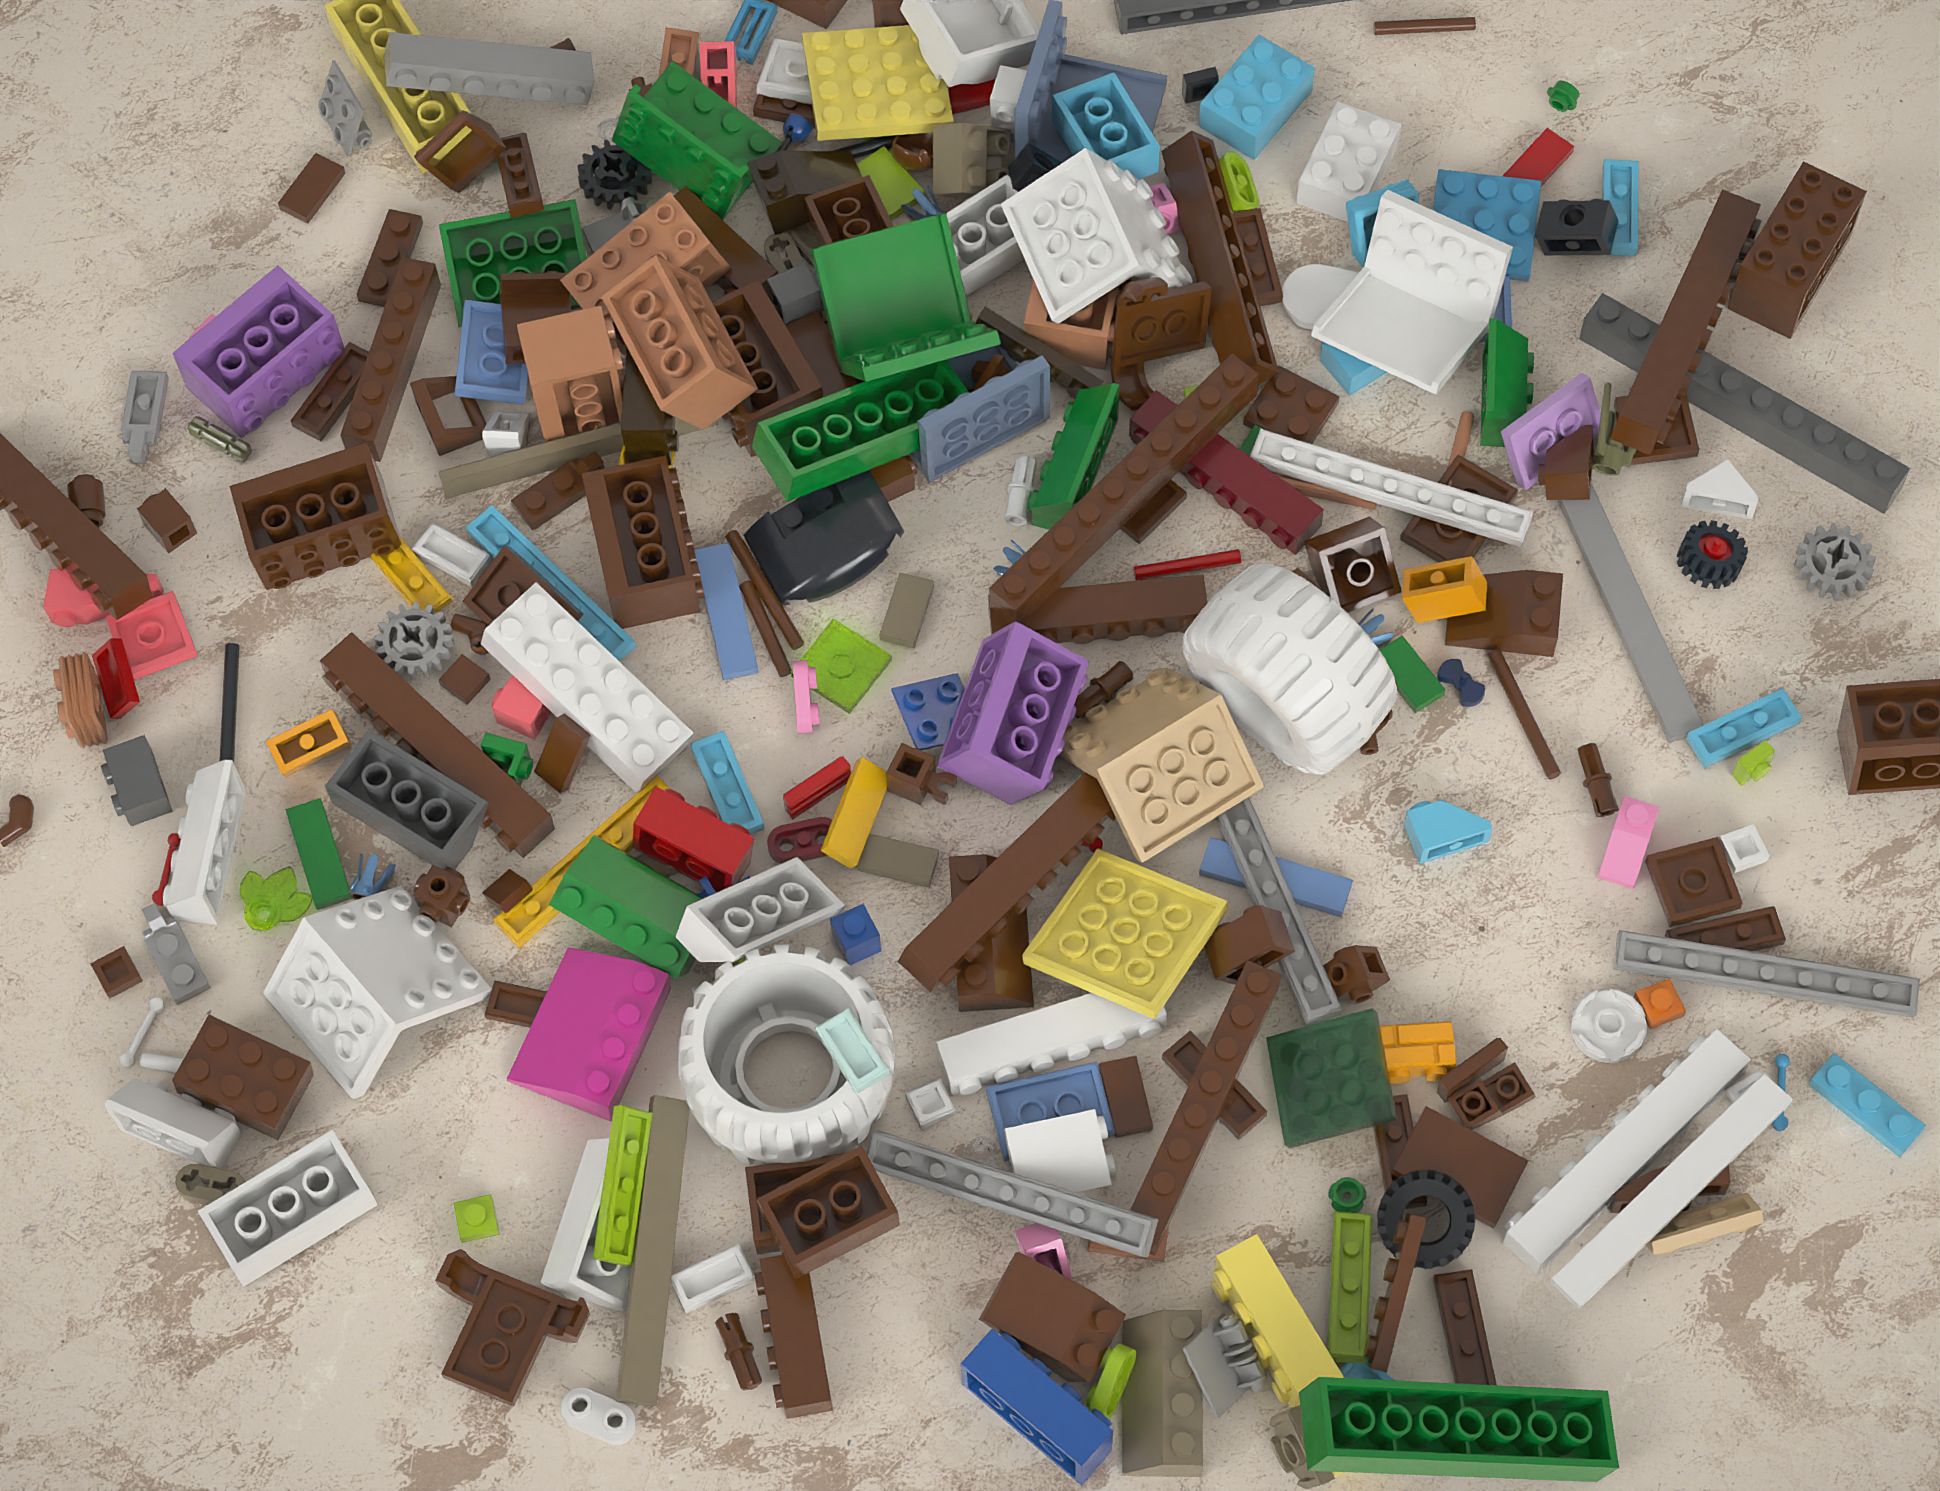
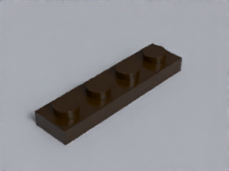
(1023, 347)

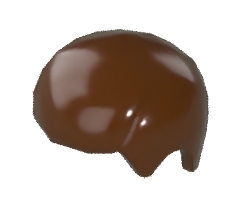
(914, 151)

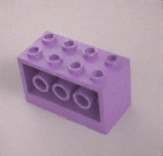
(259, 351)
(1014, 714)

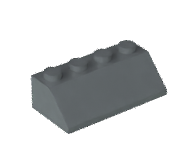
(407, 801)

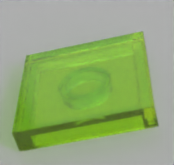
(845, 665)

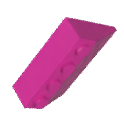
(591, 1031)

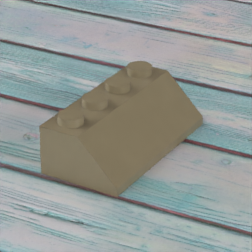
(1162, 1397)

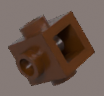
(442, 895)
(1356, 973)

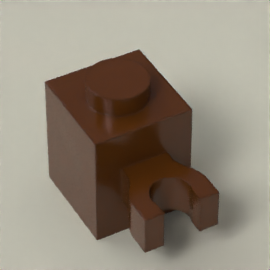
(914, 775)

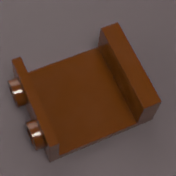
(528, 299)

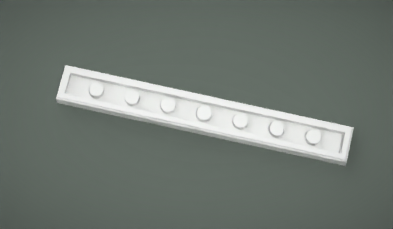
(1392, 488)
(1671, 1191)

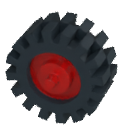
(1712, 554)

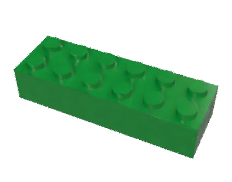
(852, 428)

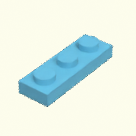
(1621, 187)
(1743, 728)
(726, 782)
(1867, 1105)

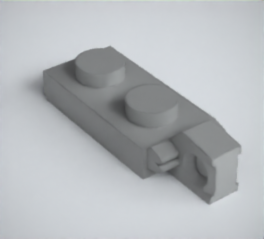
(143, 412)
(173, 956)

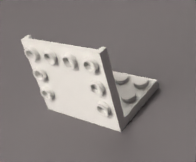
(1089, 232)
(1419, 295)
(364, 977)

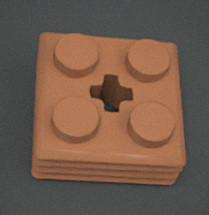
(82, 700)

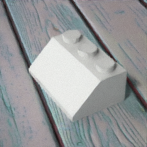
(174, 1122)

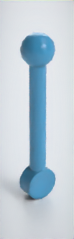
(1781, 1061)

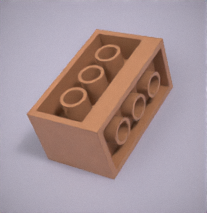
(659, 231)
(1082, 337)
(679, 343)
(573, 371)

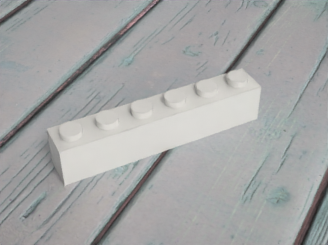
(1040, 1040)

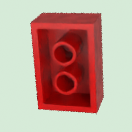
(692, 839)

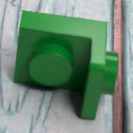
(509, 754)

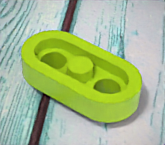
(1239, 182)
(1116, 1368)

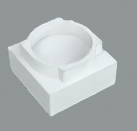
(971, 37)

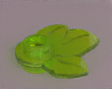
(274, 894)

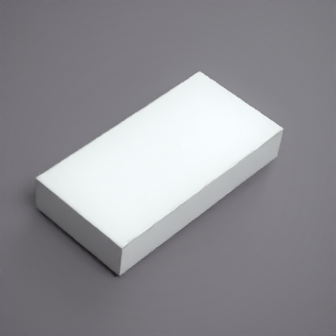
(452, 554)
(712, 1278)

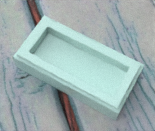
(852, 1051)

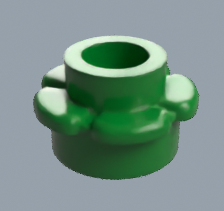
(1563, 96)
(1350, 1186)

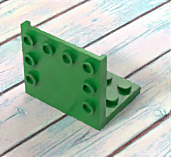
(693, 138)
(897, 299)

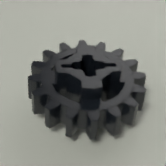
(614, 175)

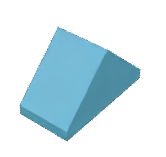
(1348, 369)

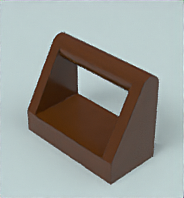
(467, 157)
(450, 439)

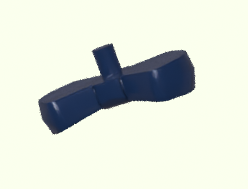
(1453, 673)

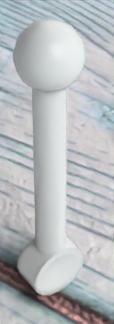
(156, 1006)

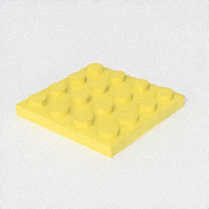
(872, 84)
(1125, 933)

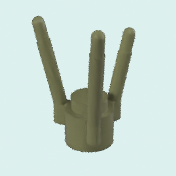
(1609, 453)

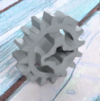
(1853, 563)
(420, 626)

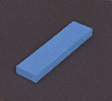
(726, 611)
(1307, 885)

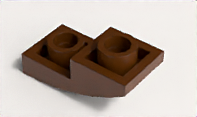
(1492, 1098)

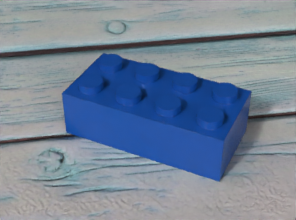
(1037, 1405)

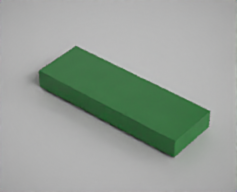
(318, 853)

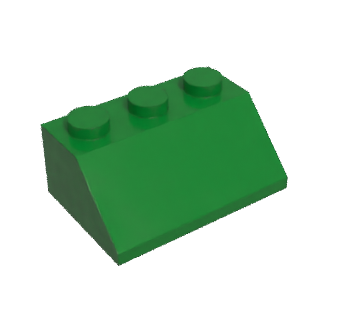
(1504, 381)

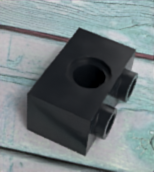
(1576, 227)

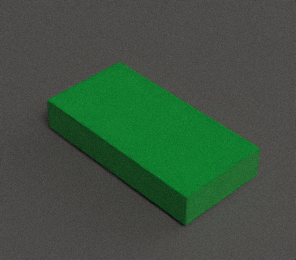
(1411, 674)

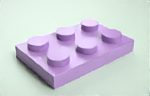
(1547, 424)

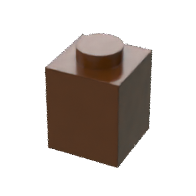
(166, 520)

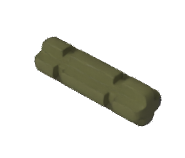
(219, 439)

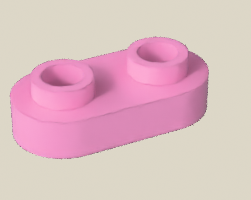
(806, 712)

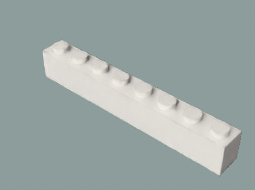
(1625, 1151)

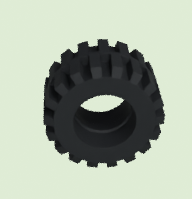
(1450, 1193)

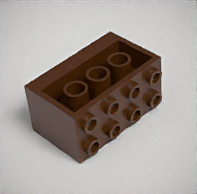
(1796, 250)
(771, 358)
(315, 516)
(643, 542)
(1891, 736)

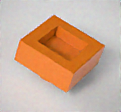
(1660, 1003)

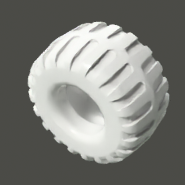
(1291, 667)
(749, 1005)

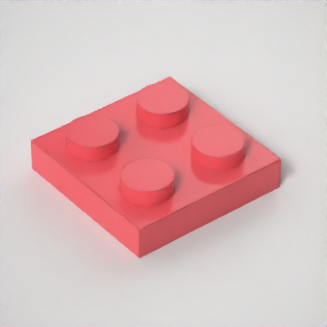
(154, 635)

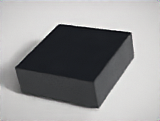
(1198, 84)

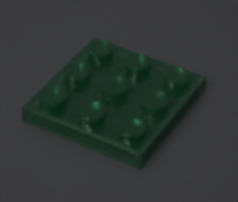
(1331, 1078)

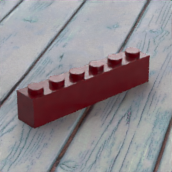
(1239, 483)

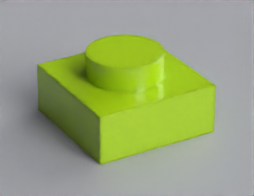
(1754, 764)
(476, 1218)

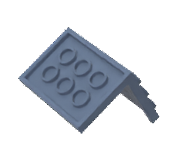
(1054, 72)
(984, 417)

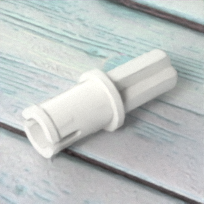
(1020, 491)

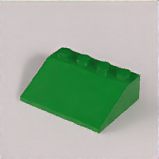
(496, 244)

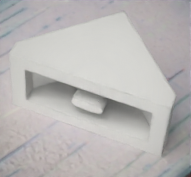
(506, 432)
(1721, 492)

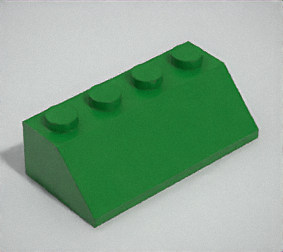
(1076, 454)
(627, 905)

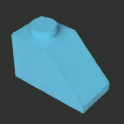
(1443, 829)

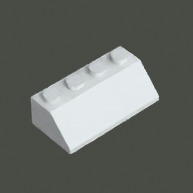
(205, 844)
(756, 913)
(571, 1260)

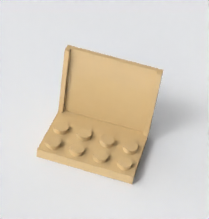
(1163, 758)

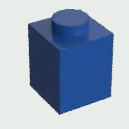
(855, 934)

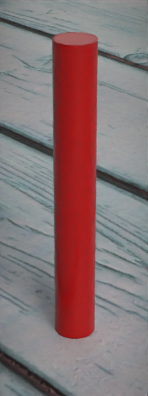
(1187, 564)

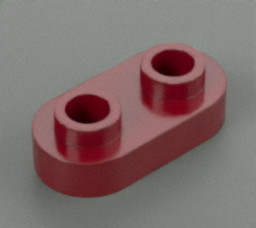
(801, 836)

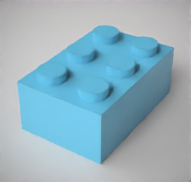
(1256, 97)
(1108, 124)

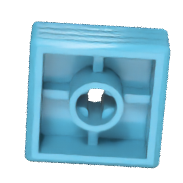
(1363, 213)

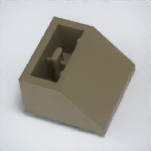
(969, 158)

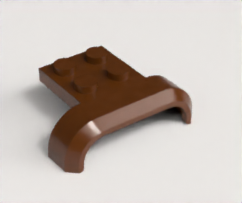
(1155, 325)
(503, 1326)

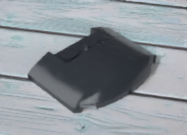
(825, 539)

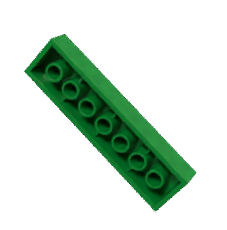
(1457, 1430)

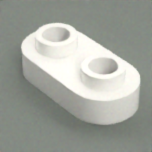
(596, 1416)

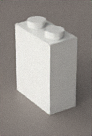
(1062, 1151)

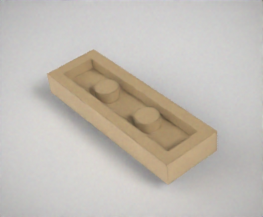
(1706, 1223)

